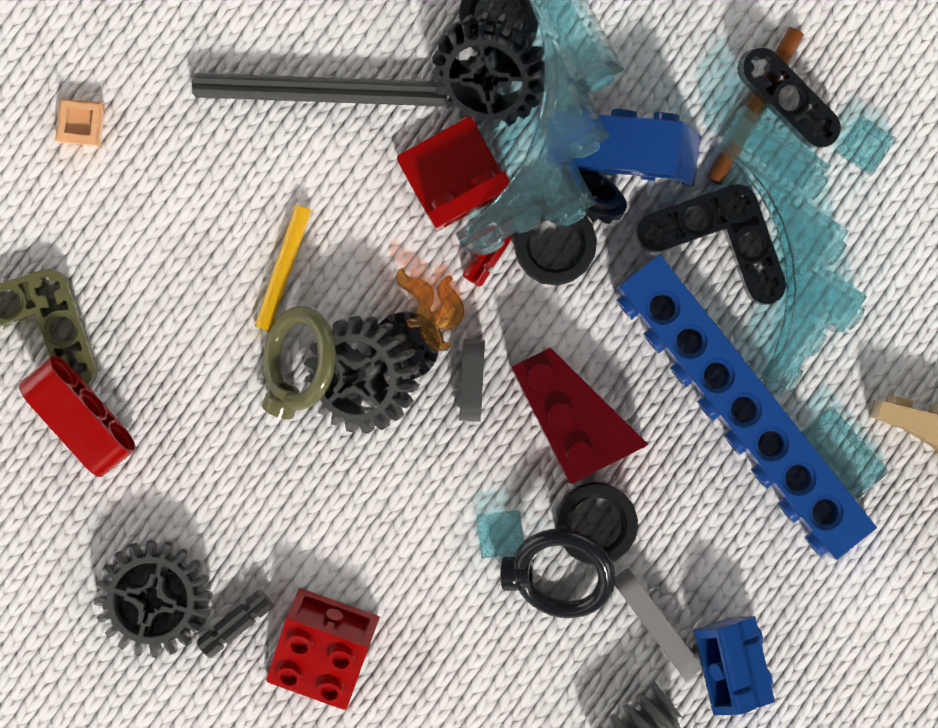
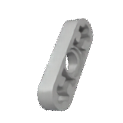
(657, 624)

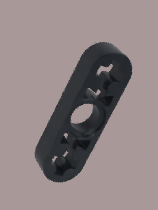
(819, 111)

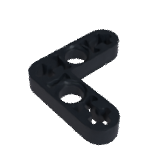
(734, 228)

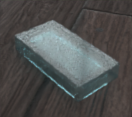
(845, 452)

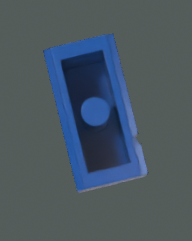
(734, 665)

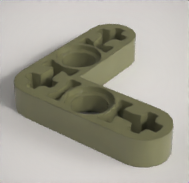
(34, 304)

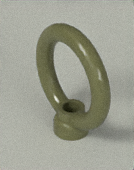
(283, 397)

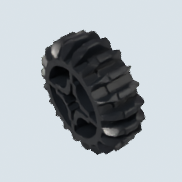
(506, 56)

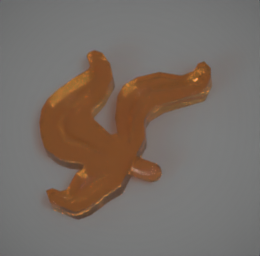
(429, 322)

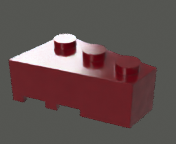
(574, 417)

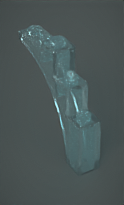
(568, 127)
(815, 296)

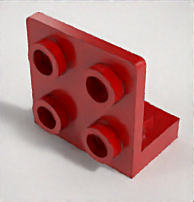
(453, 173)
(322, 648)

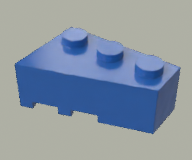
(645, 148)

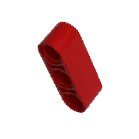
(77, 416)

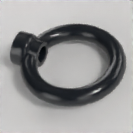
(517, 573)

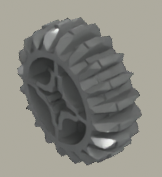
(386, 397)
(142, 635)

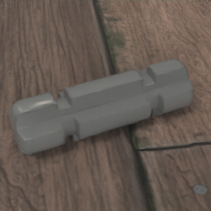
(234, 623)

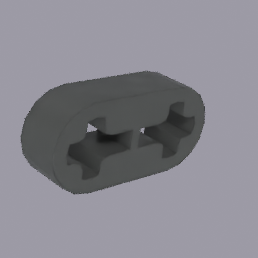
(472, 380)

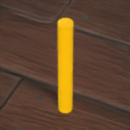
(283, 267)

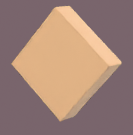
(80, 122)

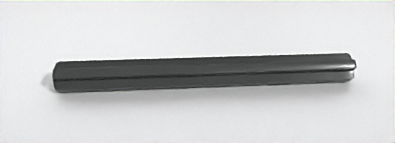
(317, 89)

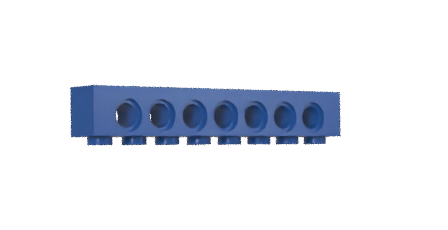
(848, 520)

